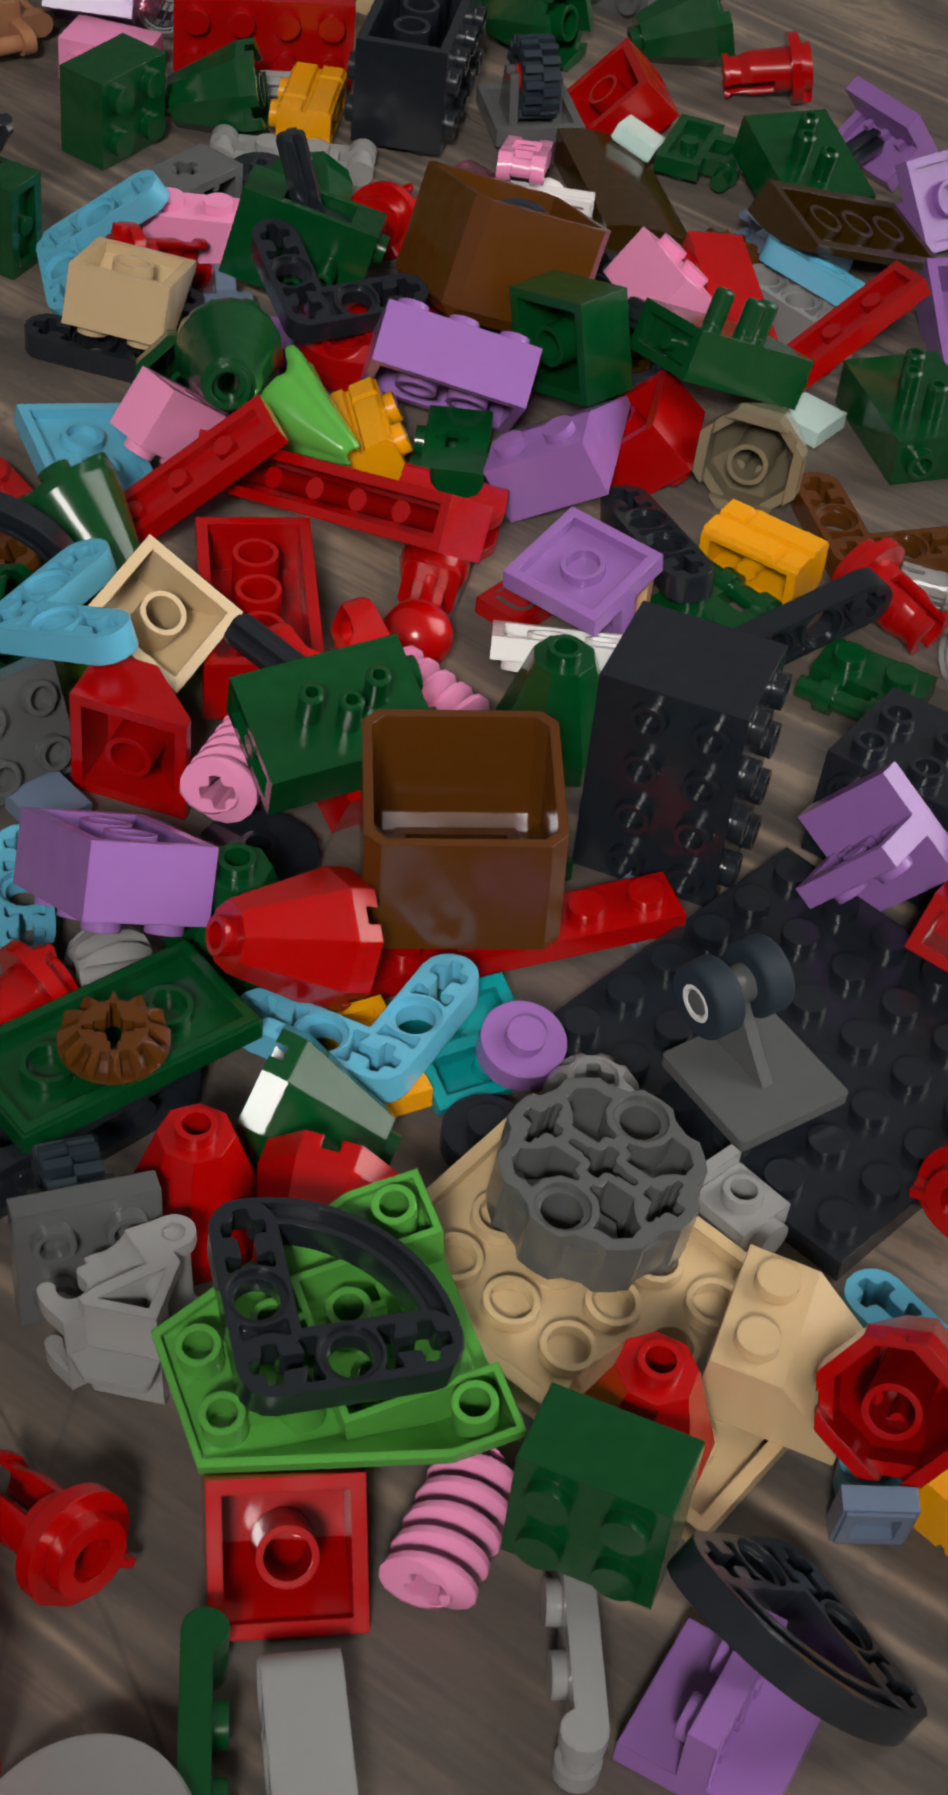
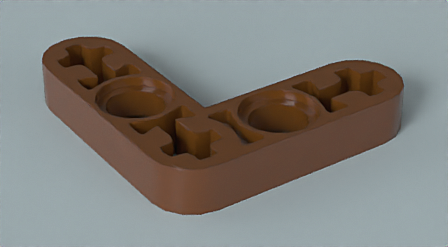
(924, 545)

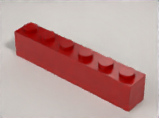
(368, 503)

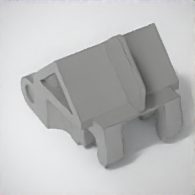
(123, 1300)

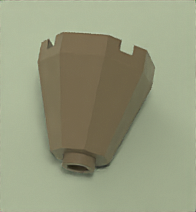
(751, 456)

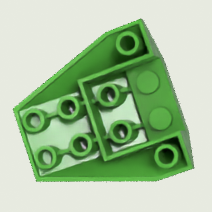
(415, 1429)

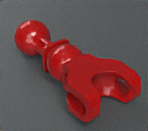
(434, 578)

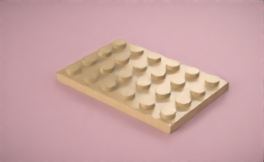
(559, 1327)

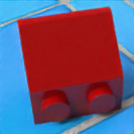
(622, 86)
(658, 434)
(130, 736)
(287, 1552)

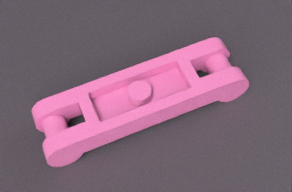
(524, 159)

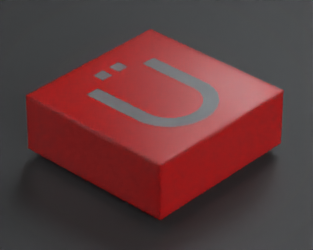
(504, 605)

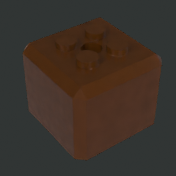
(477, 246)
(463, 827)

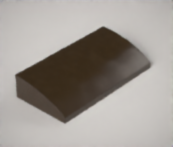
(623, 184)
(839, 225)

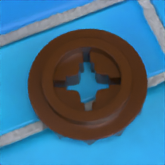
(85, 1047)

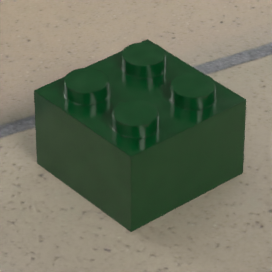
(112, 101)
(581, 334)
(600, 1495)

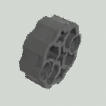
(596, 1184)

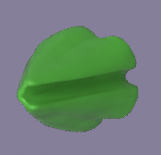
(308, 412)

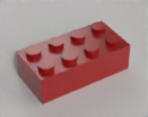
(284, 30)
(266, 573)

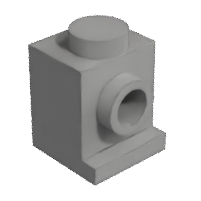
(742, 1203)

